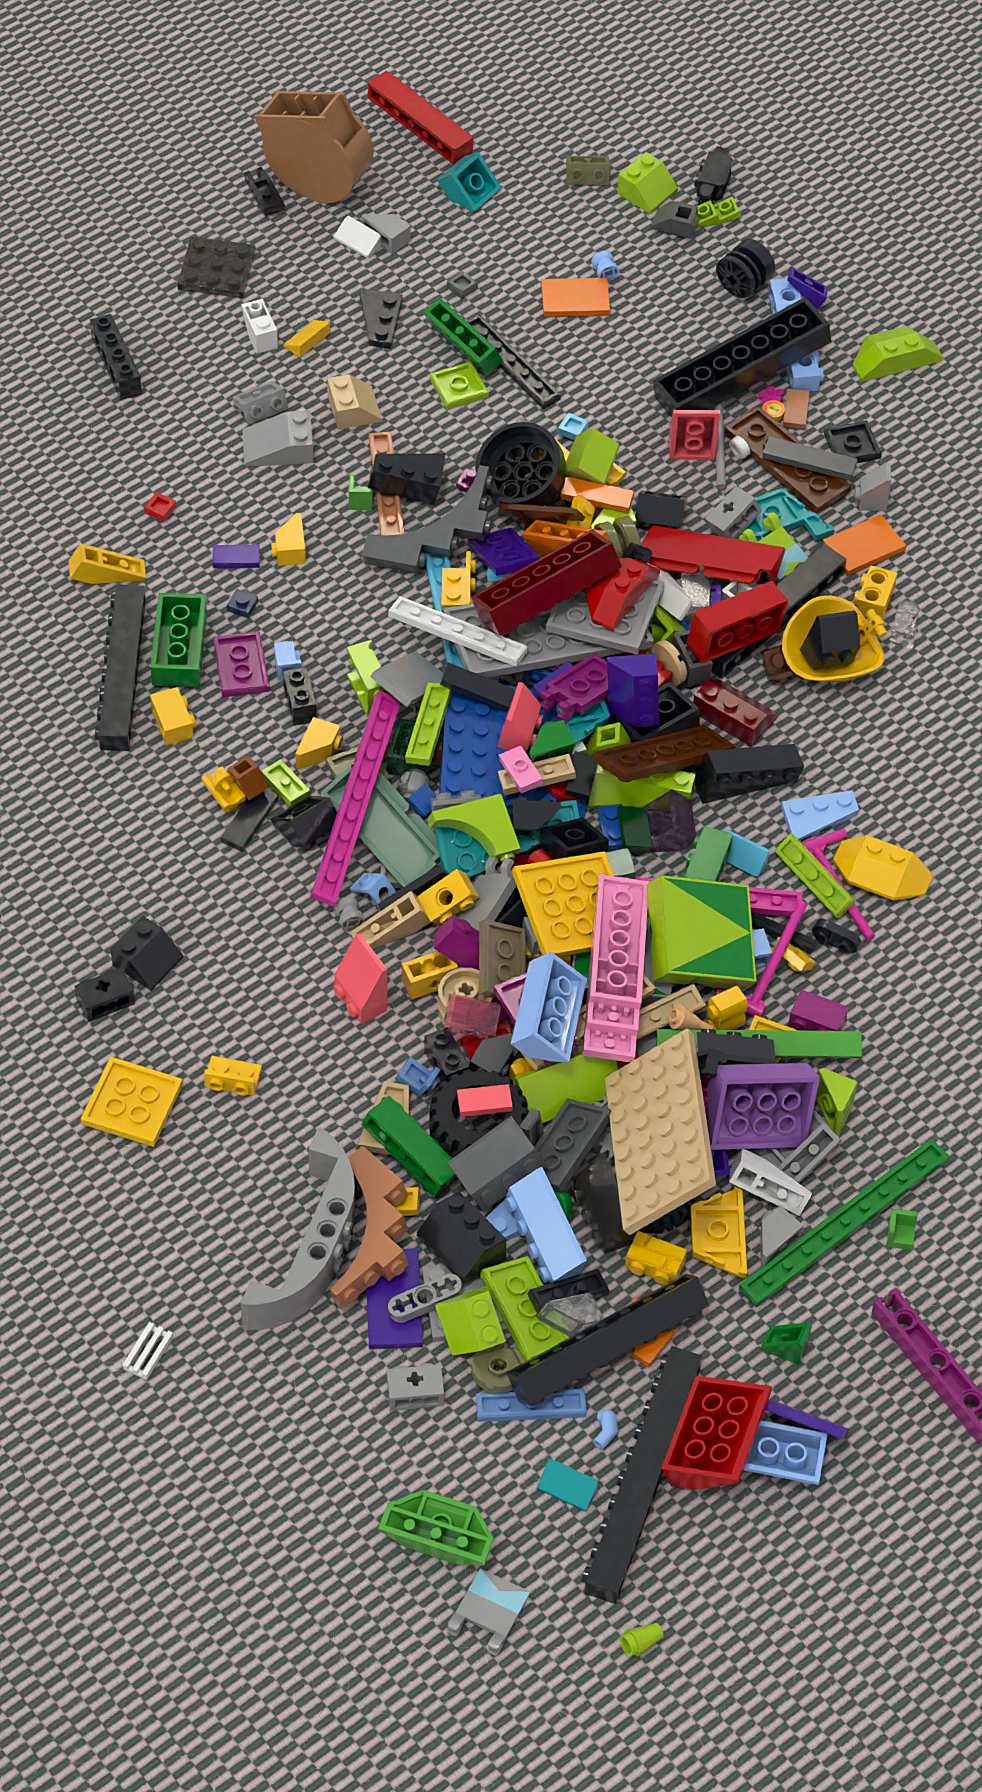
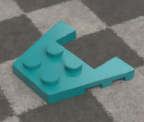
(790, 514)

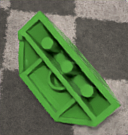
(438, 1528)

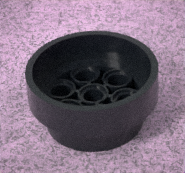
(531, 442)

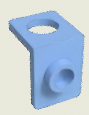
(371, 884)

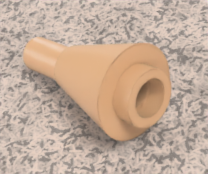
(683, 1018)

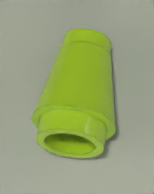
(639, 1639)

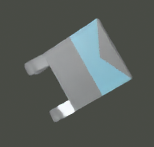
(490, 1605)

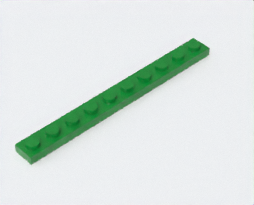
(843, 1223)

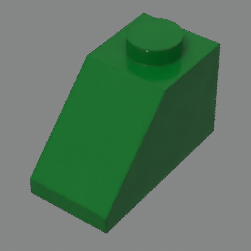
(552, 741)

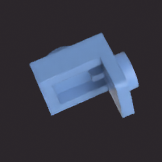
(417, 1077)

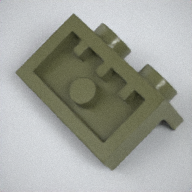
(587, 170)

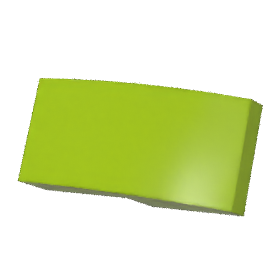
(718, 213)

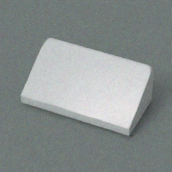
(358, 237)

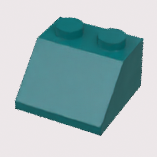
(469, 182)

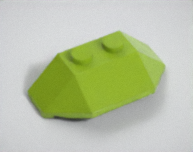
(894, 353)

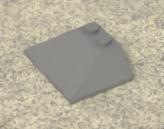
(801, 1160)

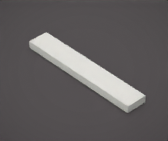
(458, 631)

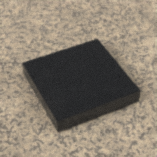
(854, 441)

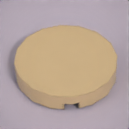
(667, 655)

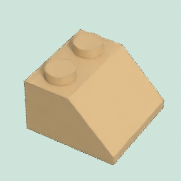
(352, 402)

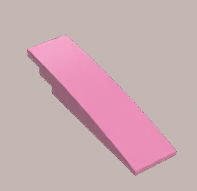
(616, 969)

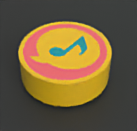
(774, 409)

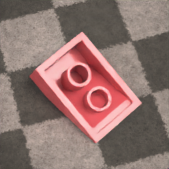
(693, 434)
(362, 981)

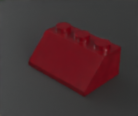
(733, 711)

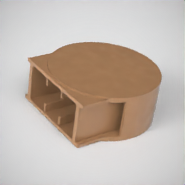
(315, 143)

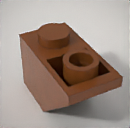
(248, 777)

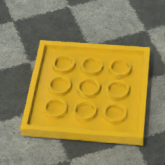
(562, 900)

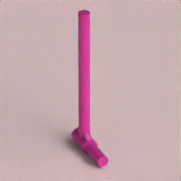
(816, 847)
(755, 1004)

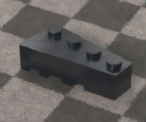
(746, 770)

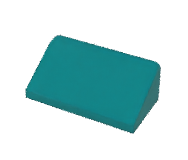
(568, 1485)

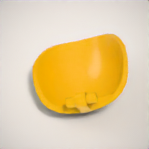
(866, 660)

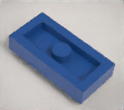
(610, 826)

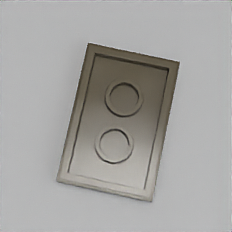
(500, 954)

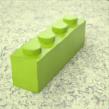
(638, 792)

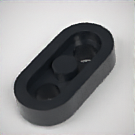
(836, 936)

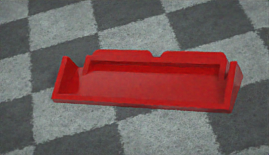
(714, 555)

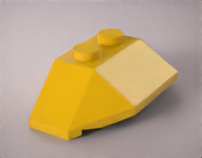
(882, 868)

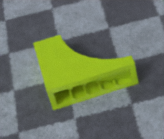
(483, 820)

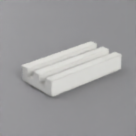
(158, 1332)

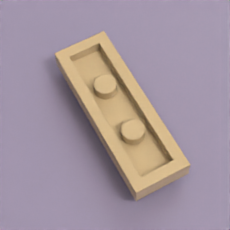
(551, 770)

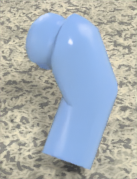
(609, 1428)

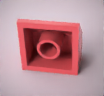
(521, 720)

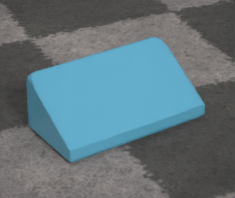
(747, 855)

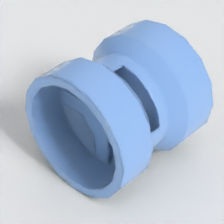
(605, 265)

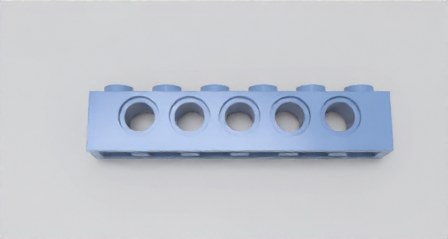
(805, 372)

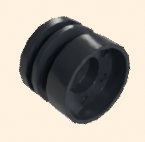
(745, 268)

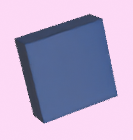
(421, 800)

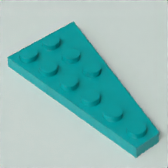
(466, 854)

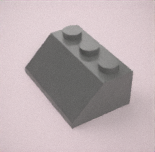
(496, 1163)

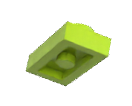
(285, 783)

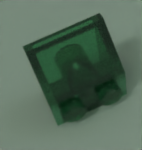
(398, 747)

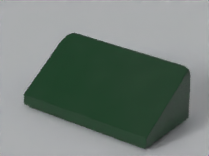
(634, 829)

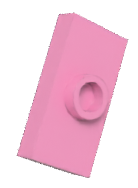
(520, 769)

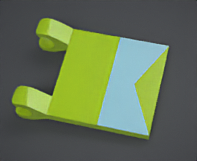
(778, 537)

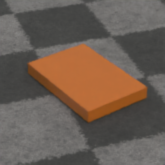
(575, 297)
(866, 544)

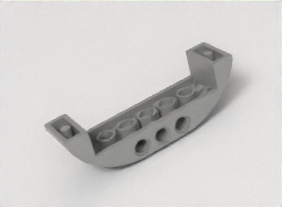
(321, 1247)

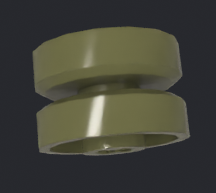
(620, 533)

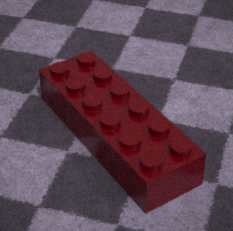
(546, 582)

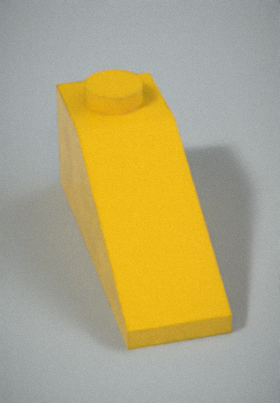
(104, 566)

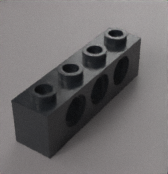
(115, 356)

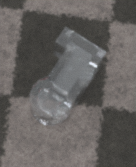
(906, 618)

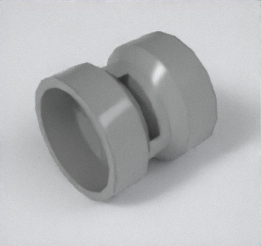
(349, 913)

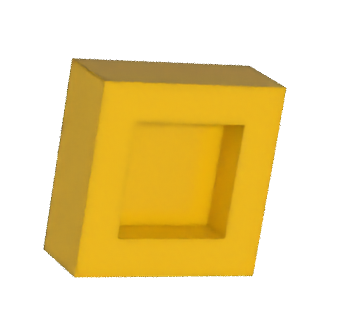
(411, 1203)

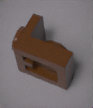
(776, 665)

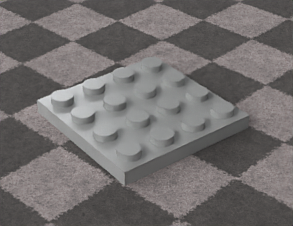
(573, 620)

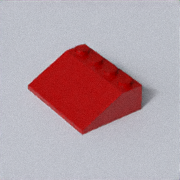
(715, 1433)

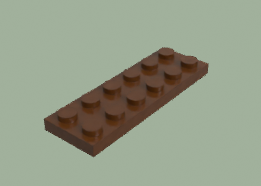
(812, 487)
(660, 753)

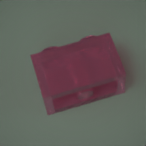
(472, 1015)

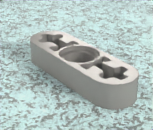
(421, 1308)

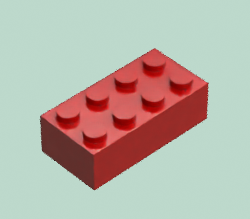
(737, 621)

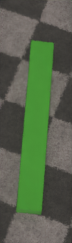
(796, 1043)

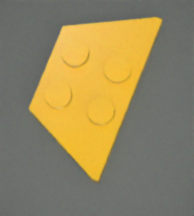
(720, 1232)

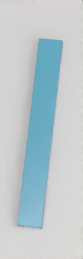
(434, 567)

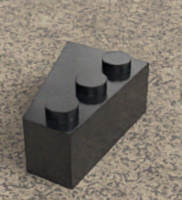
(408, 475)

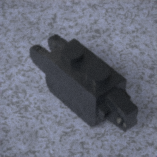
(714, 175)

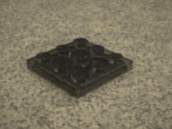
(216, 267)

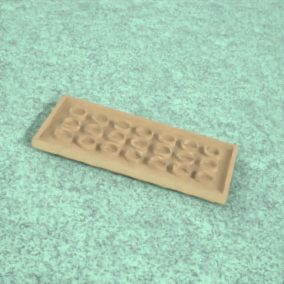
(659, 1132)

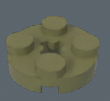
(484, 1372)

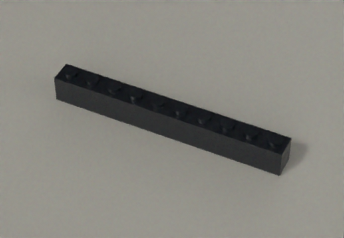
(642, 1476)

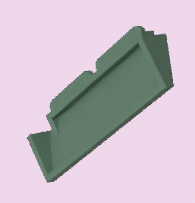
(398, 841)

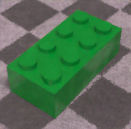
(179, 640)

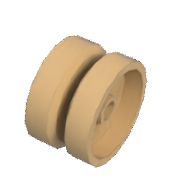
(459, 982)

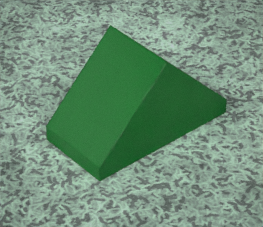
(787, 1341)

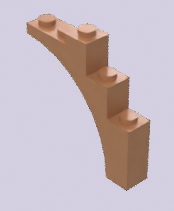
(385, 1224)

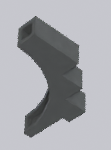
(409, 550)

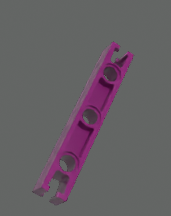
(923, 1350)

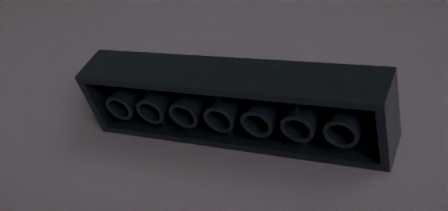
(743, 359)

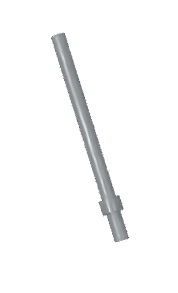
(720, 452)

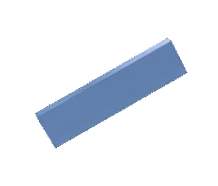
(506, 1407)

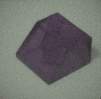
(670, 822)

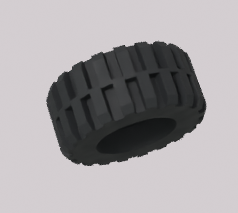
(445, 1108)

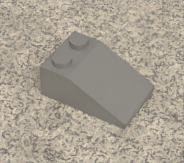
(279, 440)

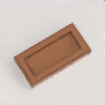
(796, 409)

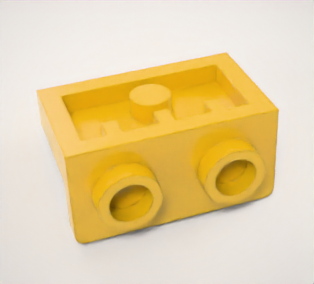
(232, 1076)

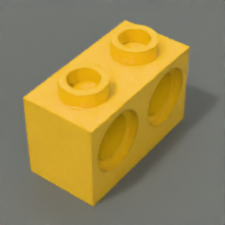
(875, 591)

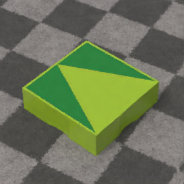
(701, 932)

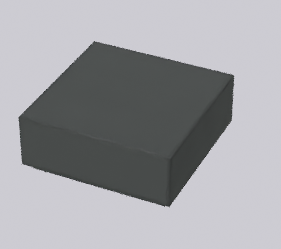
(462, 285)

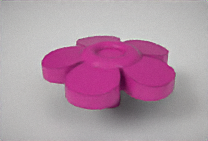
(770, 394)

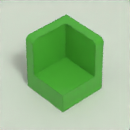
(359, 497)
(901, 1229)

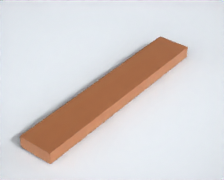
(388, 505)

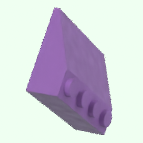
(761, 1105)

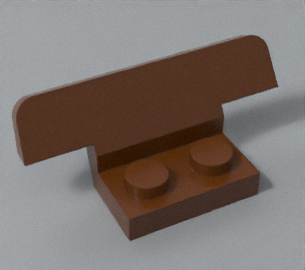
(530, 513)

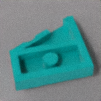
(586, 723)

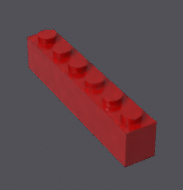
(420, 117)

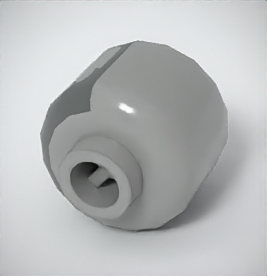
(411, 781)

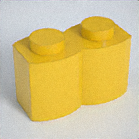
(727, 1010)

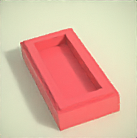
(484, 1100)

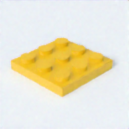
(132, 1101)

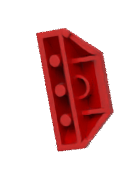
(615, 595)

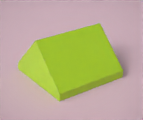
(591, 457)
(835, 1098)

